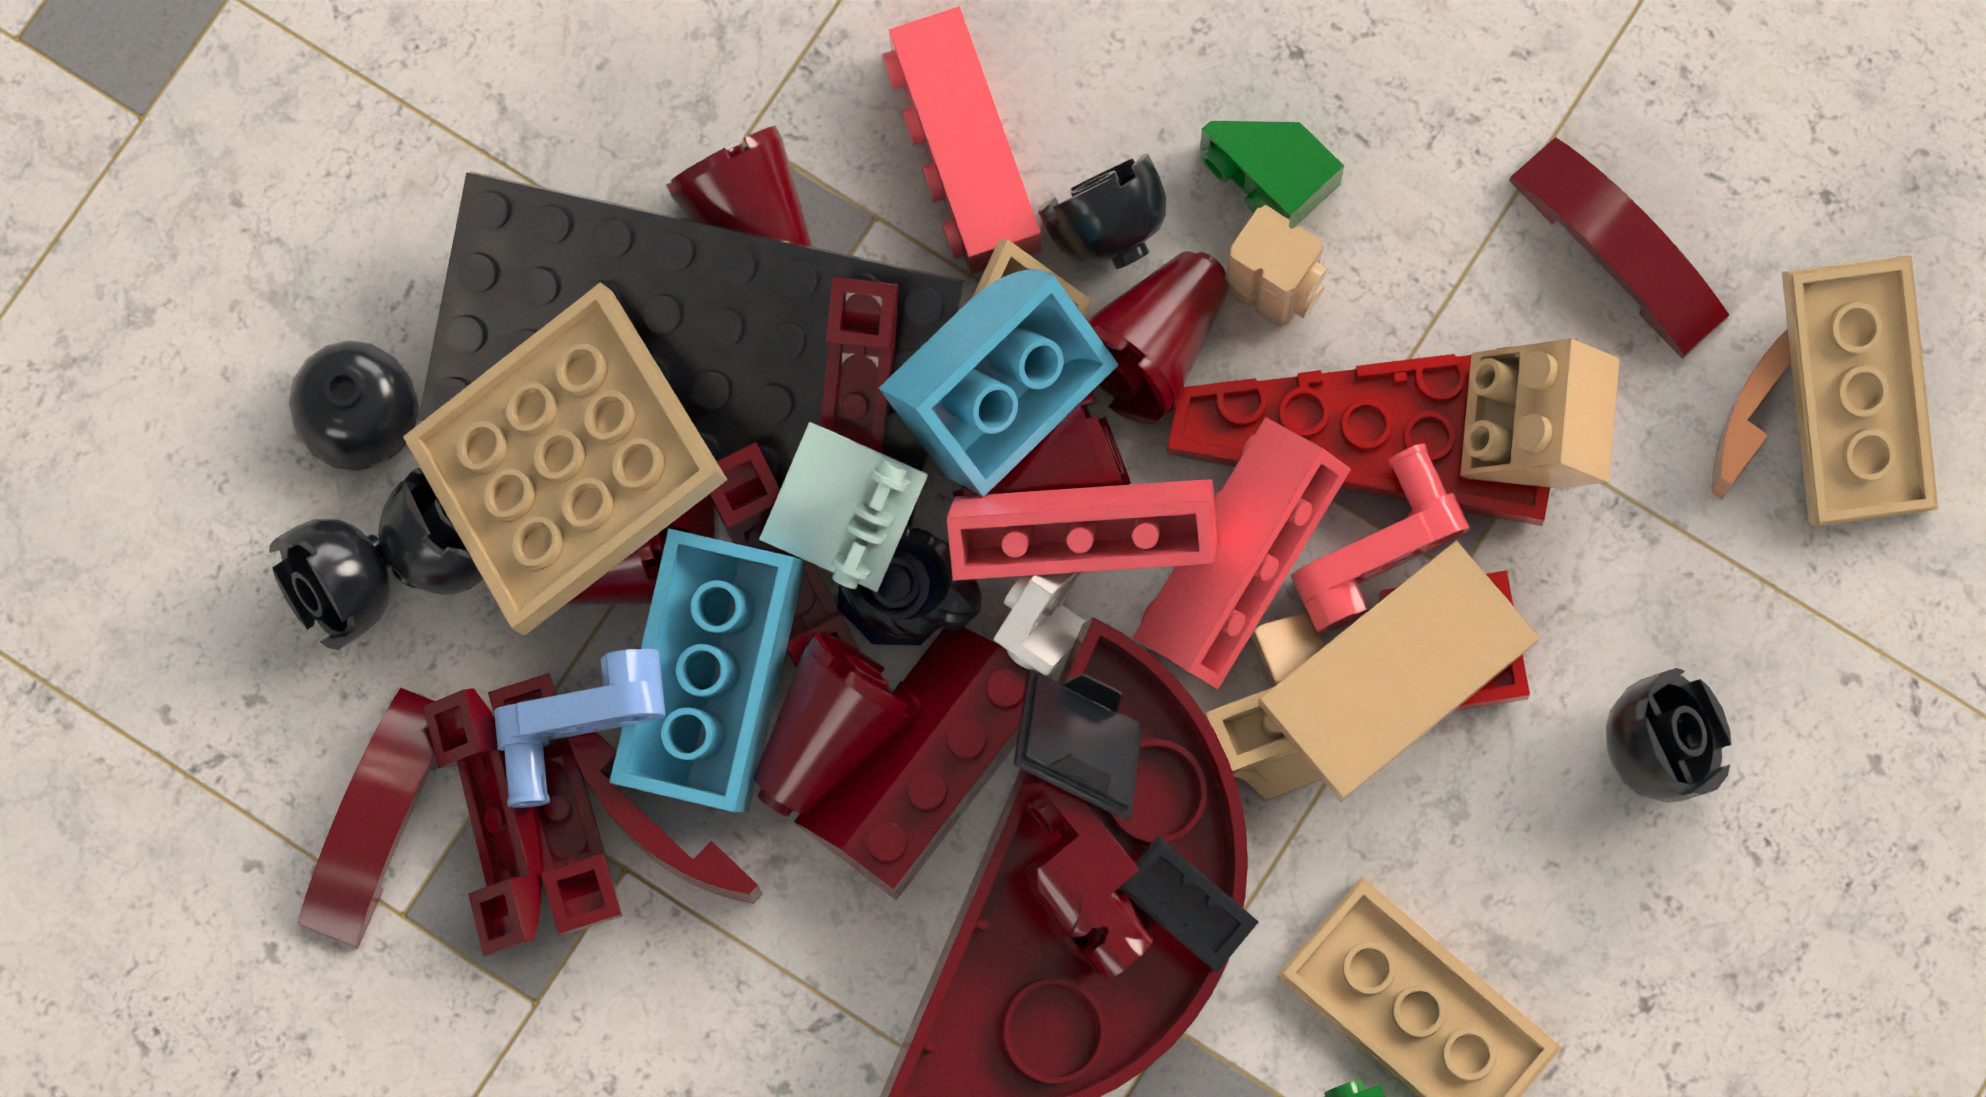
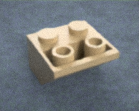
(1541, 415)

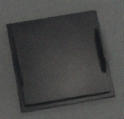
(1079, 740)

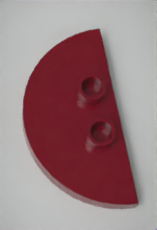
(1012, 994)

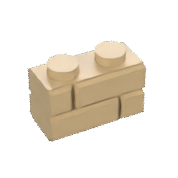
(1275, 267)

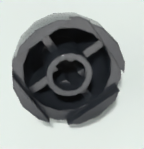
(1109, 214)
(353, 405)
(423, 541)
(333, 577)
(1668, 737)

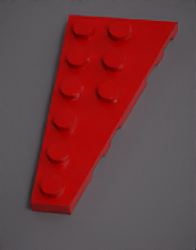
(1361, 421)

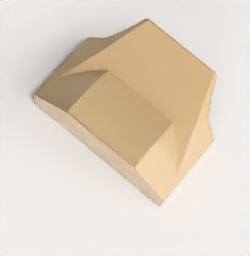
(1259, 748)

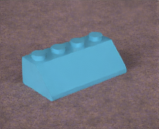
(721, 642)

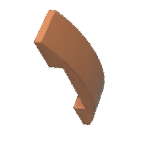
(1739, 437)

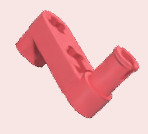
(1331, 583)

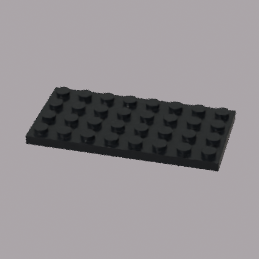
(719, 308)

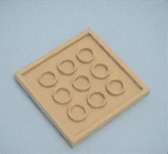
(563, 459)

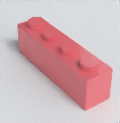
(962, 138)
(1261, 529)
(1082, 530)

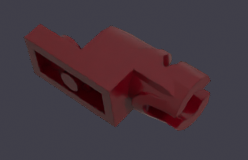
(1080, 878)

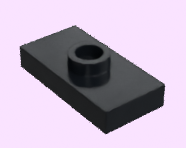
(1188, 904)

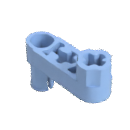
(628, 697)

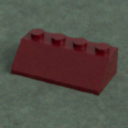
(929, 772)

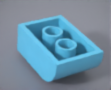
(998, 377)

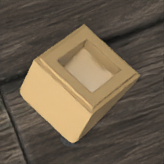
(1286, 645)

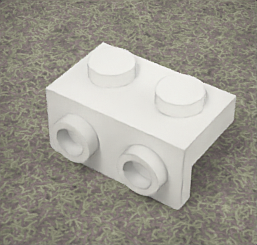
(1039, 627)

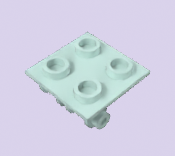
(843, 507)

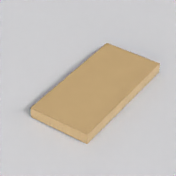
(1860, 390)
(1398, 670)
(1414, 1004)

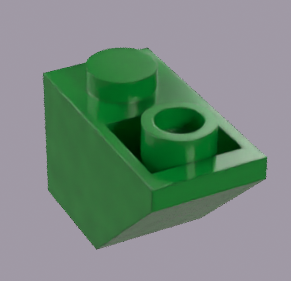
(1272, 164)

